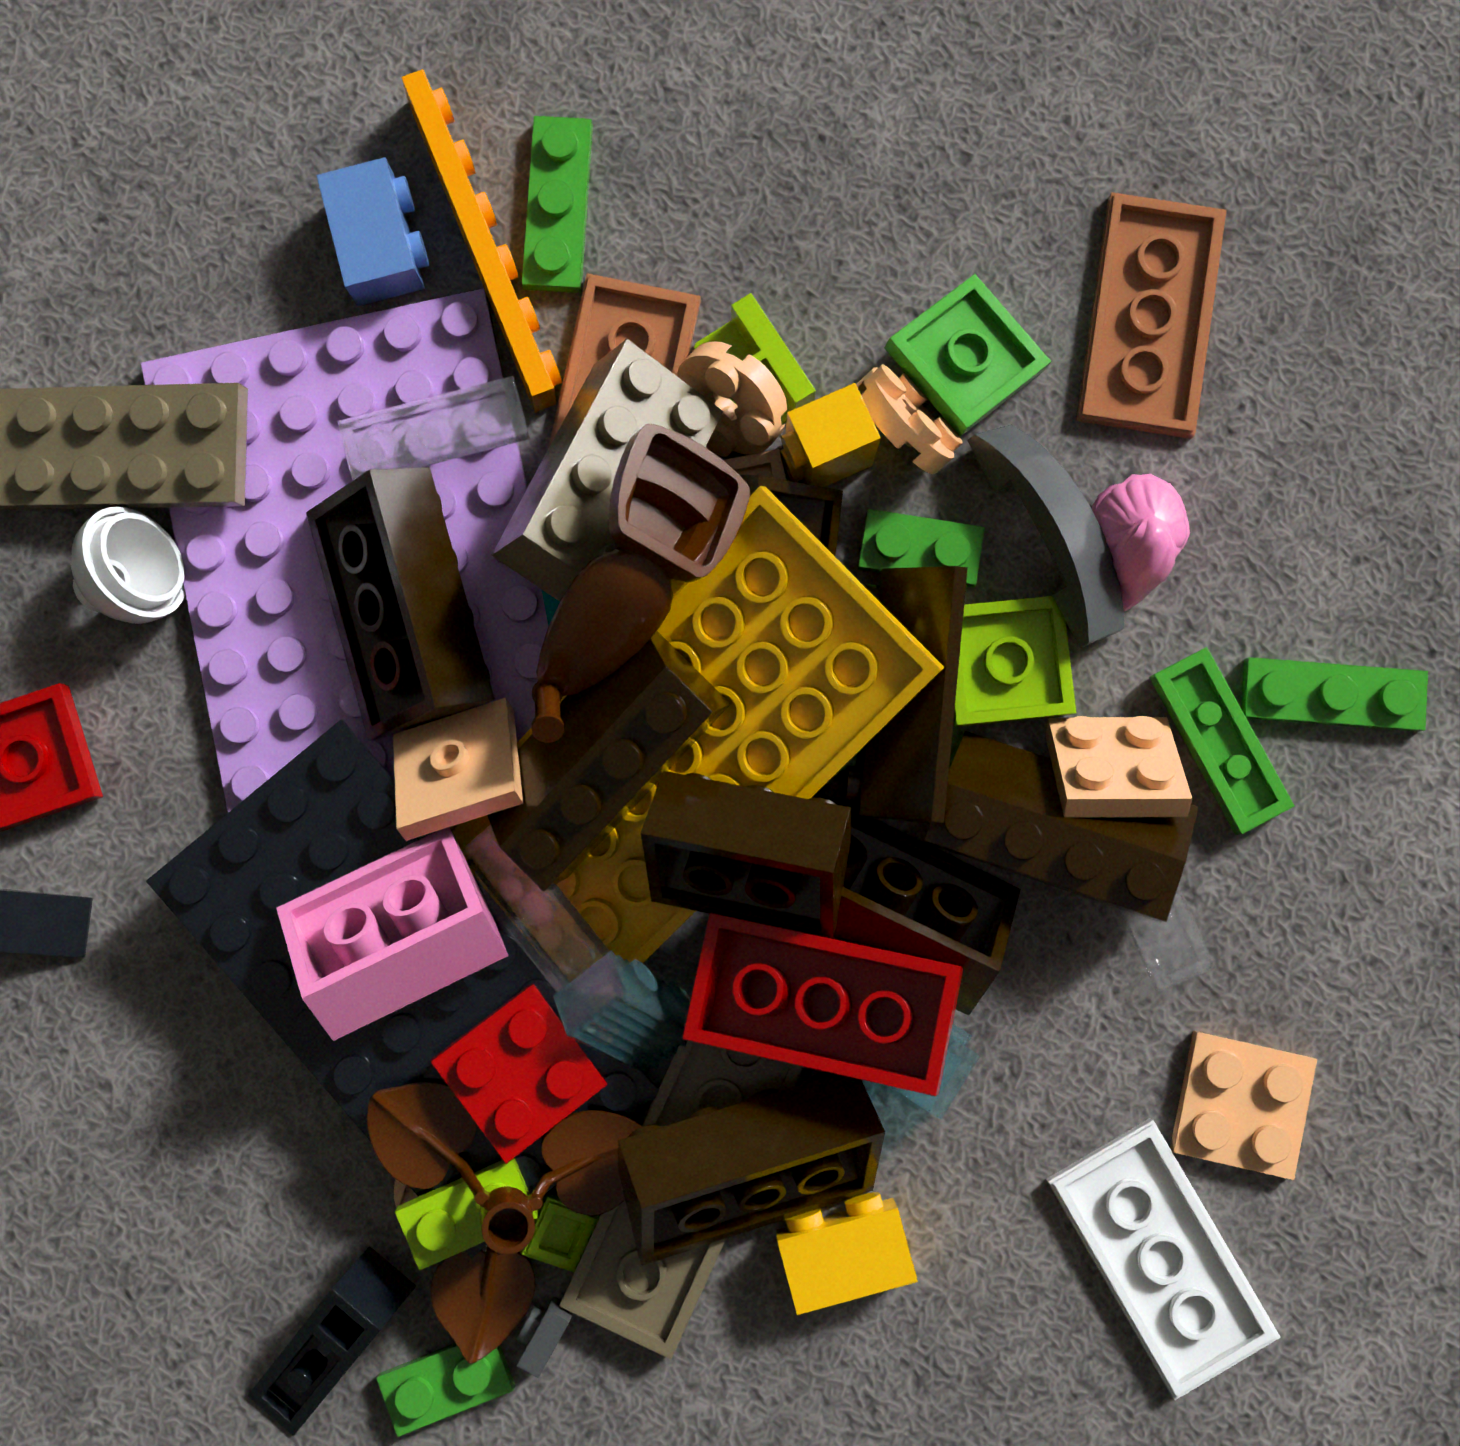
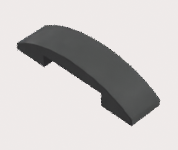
(1066, 524)

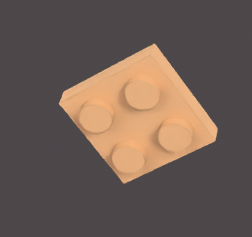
(1117, 767)
(1243, 1105)

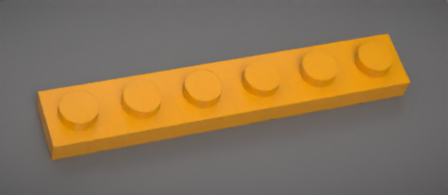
(474, 219)

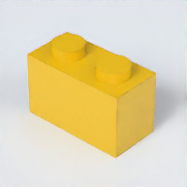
(829, 438)
(845, 1253)

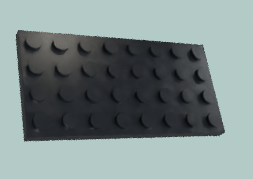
(294, 834)

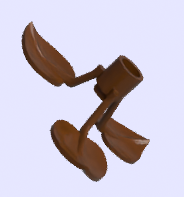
(418, 1136)

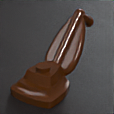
(670, 519)

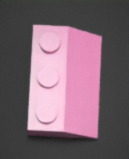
(389, 934)

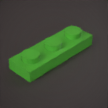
(557, 204)
(1334, 694)
(1221, 741)

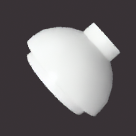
(127, 566)

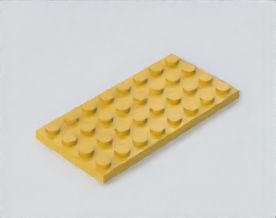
(808, 683)

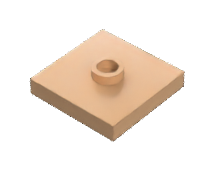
(456, 769)

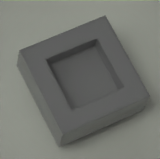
(541, 1336)

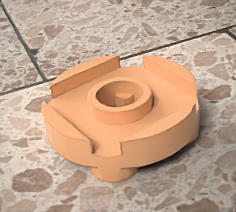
(760, 402)
(902, 418)

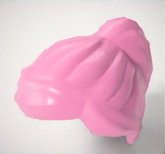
(1144, 531)

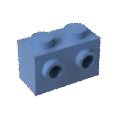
(371, 231)

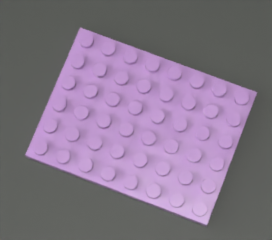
(253, 571)

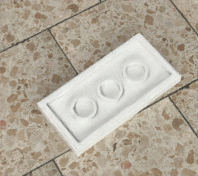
(1163, 1258)

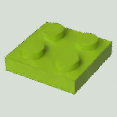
(1013, 663)

